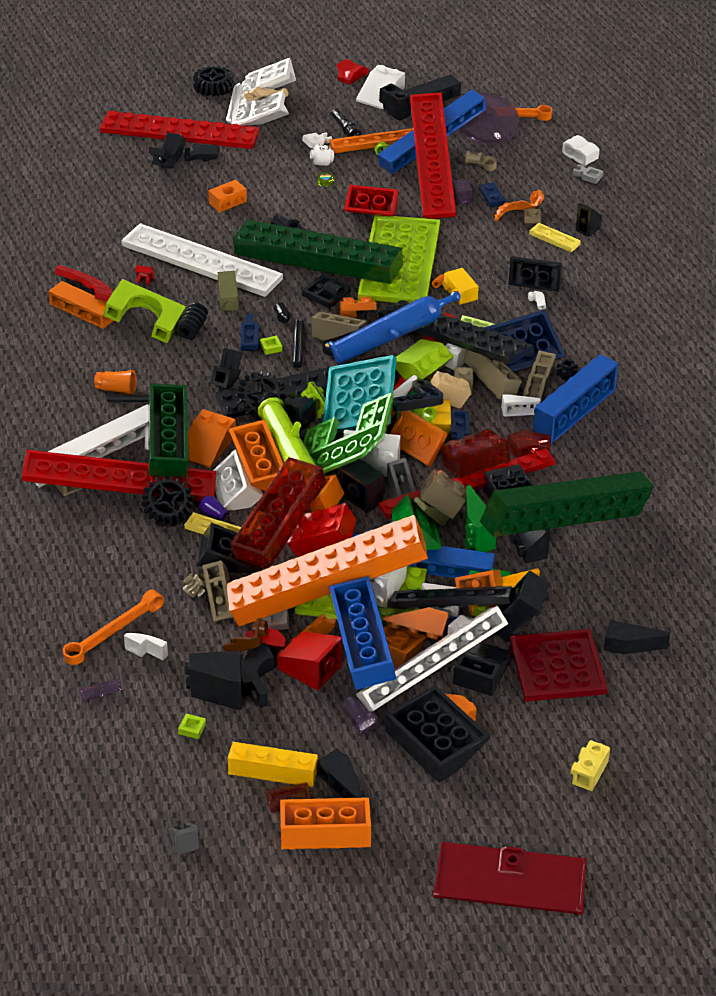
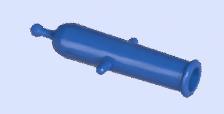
(390, 327)

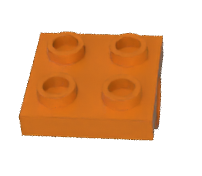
(350, 306)

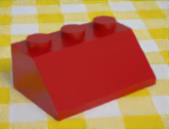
(372, 200)

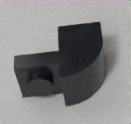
(228, 371)

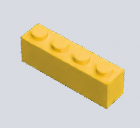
(272, 764)

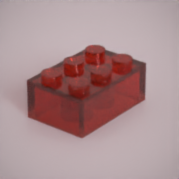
(475, 453)

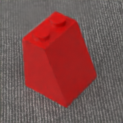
(311, 658)

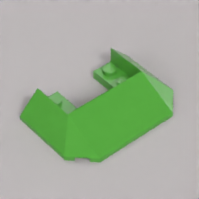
(368, 434)

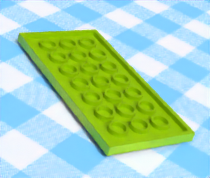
(418, 243)

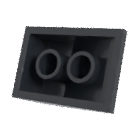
(217, 546)

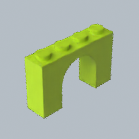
(130, 295)

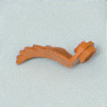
(536, 199)

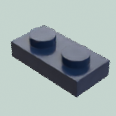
(491, 194)

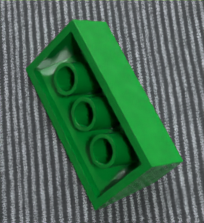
(408, 507)

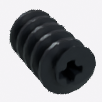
(192, 321)

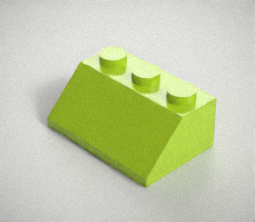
(422, 359)

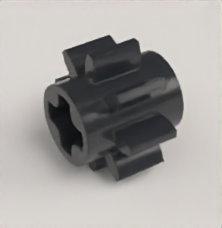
(567, 369)

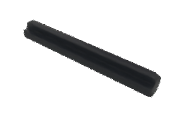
(298, 343)

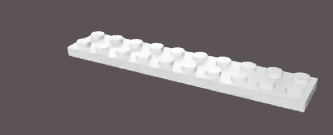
(201, 259)

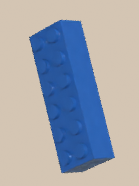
(576, 397)
(362, 633)

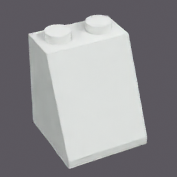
(386, 584)

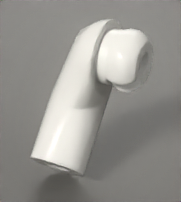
(539, 298)

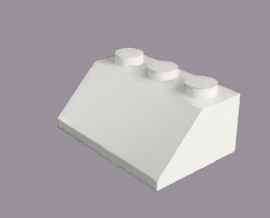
(233, 485)

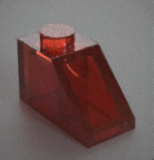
(527, 442)

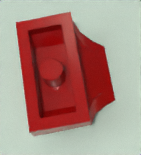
(350, 72)
(273, 639)

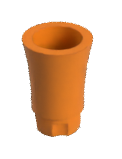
(116, 381)

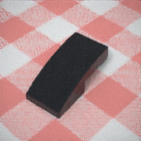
(206, 152)

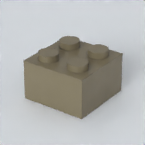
(443, 493)

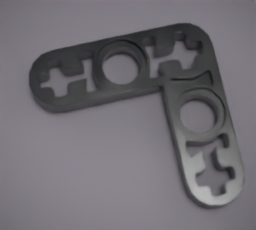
(425, 396)

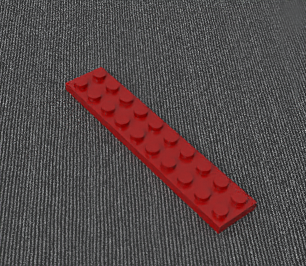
(192, 130)
(432, 156)
(106, 474)

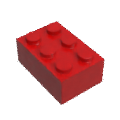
(322, 529)

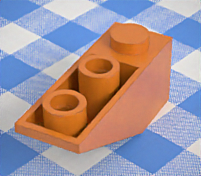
(424, 620)

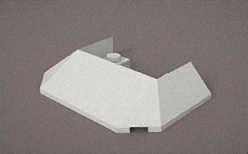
(265, 109)

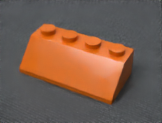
(257, 453)
(325, 823)

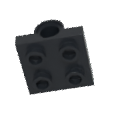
(326, 291)

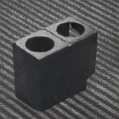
(395, 101)
(300, 408)

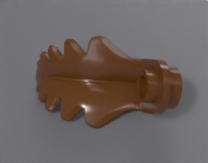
(259, 629)

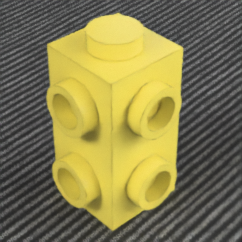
(590, 765)

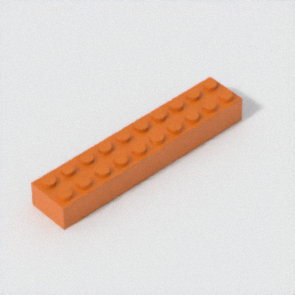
(312, 574)

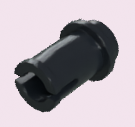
(282, 314)

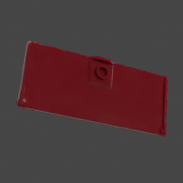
(510, 877)

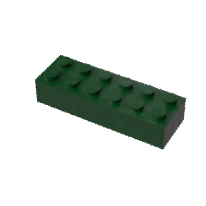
(167, 430)

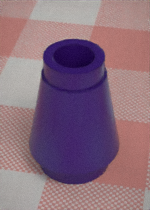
(213, 507)

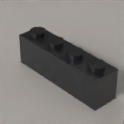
(447, 85)

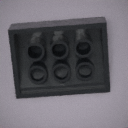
(435, 732)

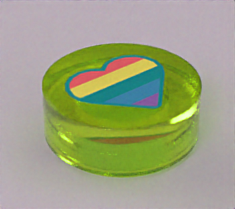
(325, 179)

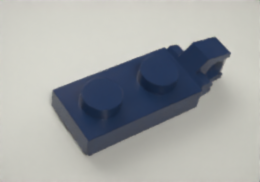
(249, 334)
(459, 424)

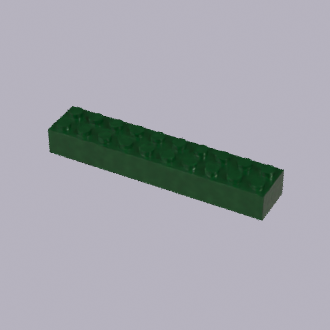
(318, 251)
(566, 503)

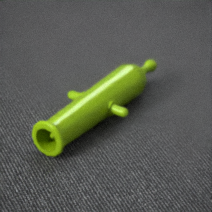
(283, 431)

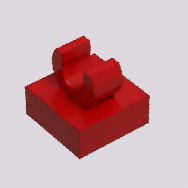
(144, 272)

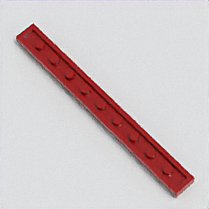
(529, 463)

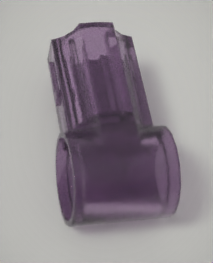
(362, 719)

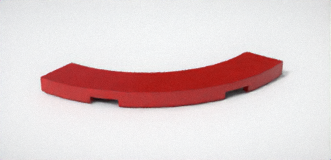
(101, 290)

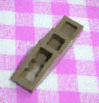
(540, 375)

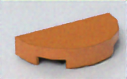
(321, 625)

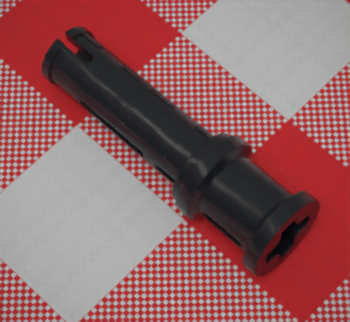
(336, 113)

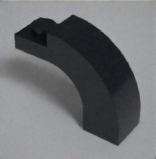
(170, 151)

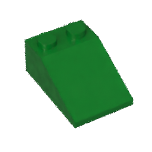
(476, 534)

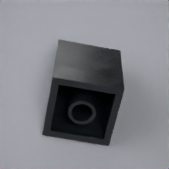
(215, 678)

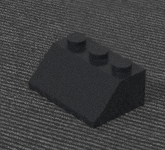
(535, 273)
(532, 545)

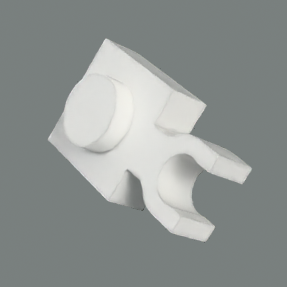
(314, 139)

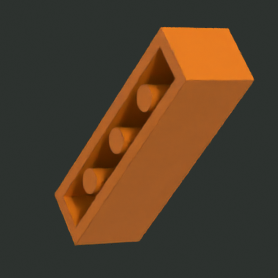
(79, 304)

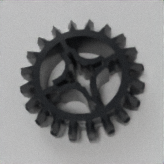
(213, 81)
(262, 380)
(180, 492)

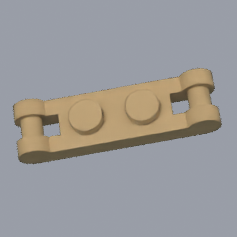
(259, 93)

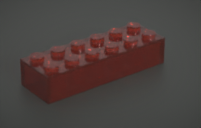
(278, 513)

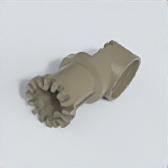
(481, 160)

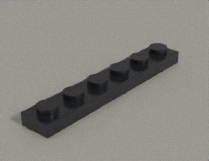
(452, 597)

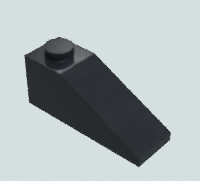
(631, 638)
(339, 774)

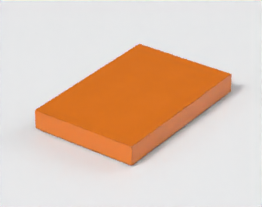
(418, 437)

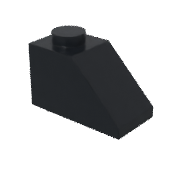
(587, 220)

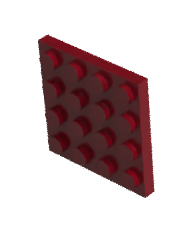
(558, 665)

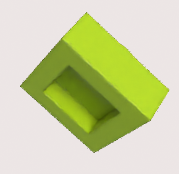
(271, 345)
(192, 726)

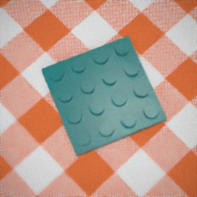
(355, 385)

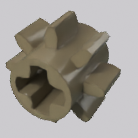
(195, 585)

